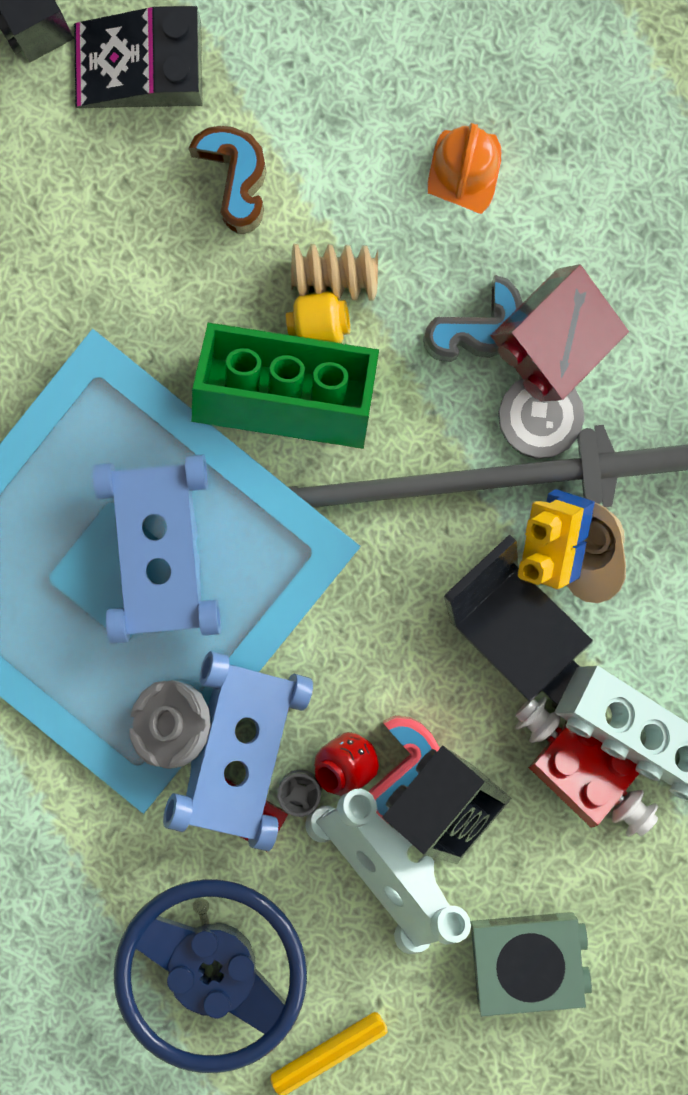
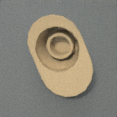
(603, 560)

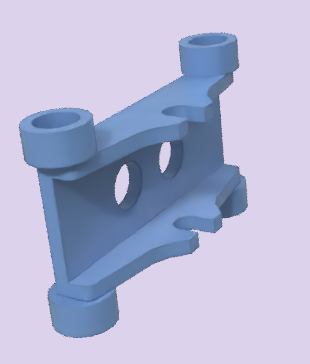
(167, 494)
(209, 798)

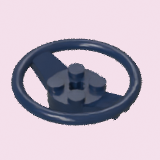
(237, 991)

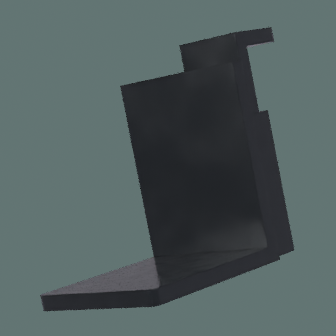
(516, 625)

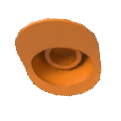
(465, 167)

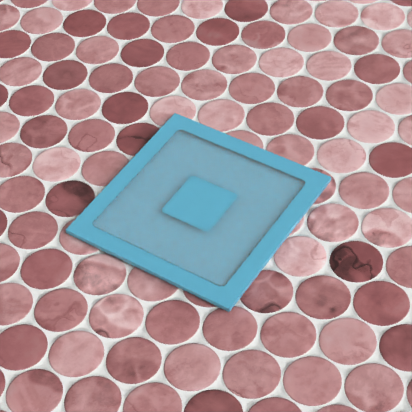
(60, 563)

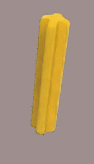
(328, 1054)

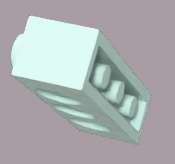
(585, 707)

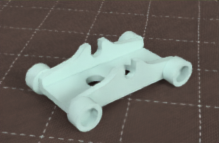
(382, 862)

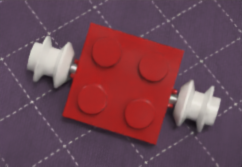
(584, 773)

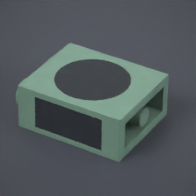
(530, 964)

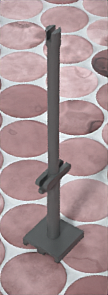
(596, 467)

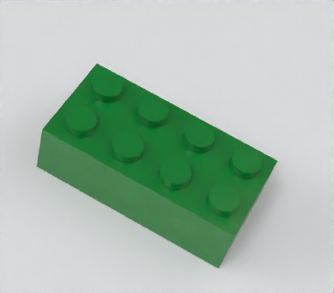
(284, 385)

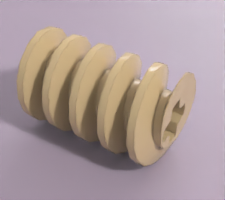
(334, 271)

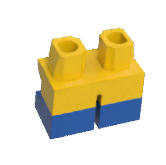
(556, 539)

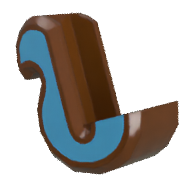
(244, 177)

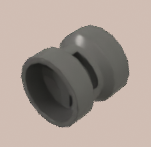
(297, 798)

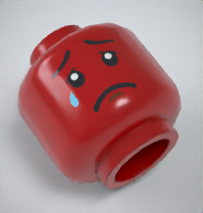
(346, 764)

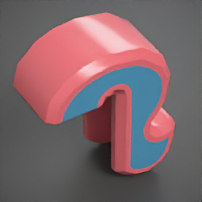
(417, 742)

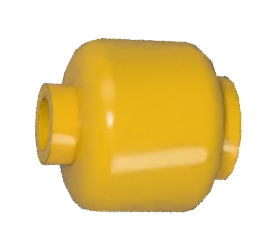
(319, 317)

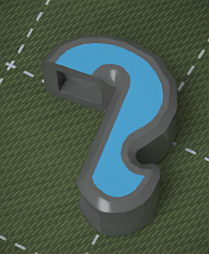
(472, 333)

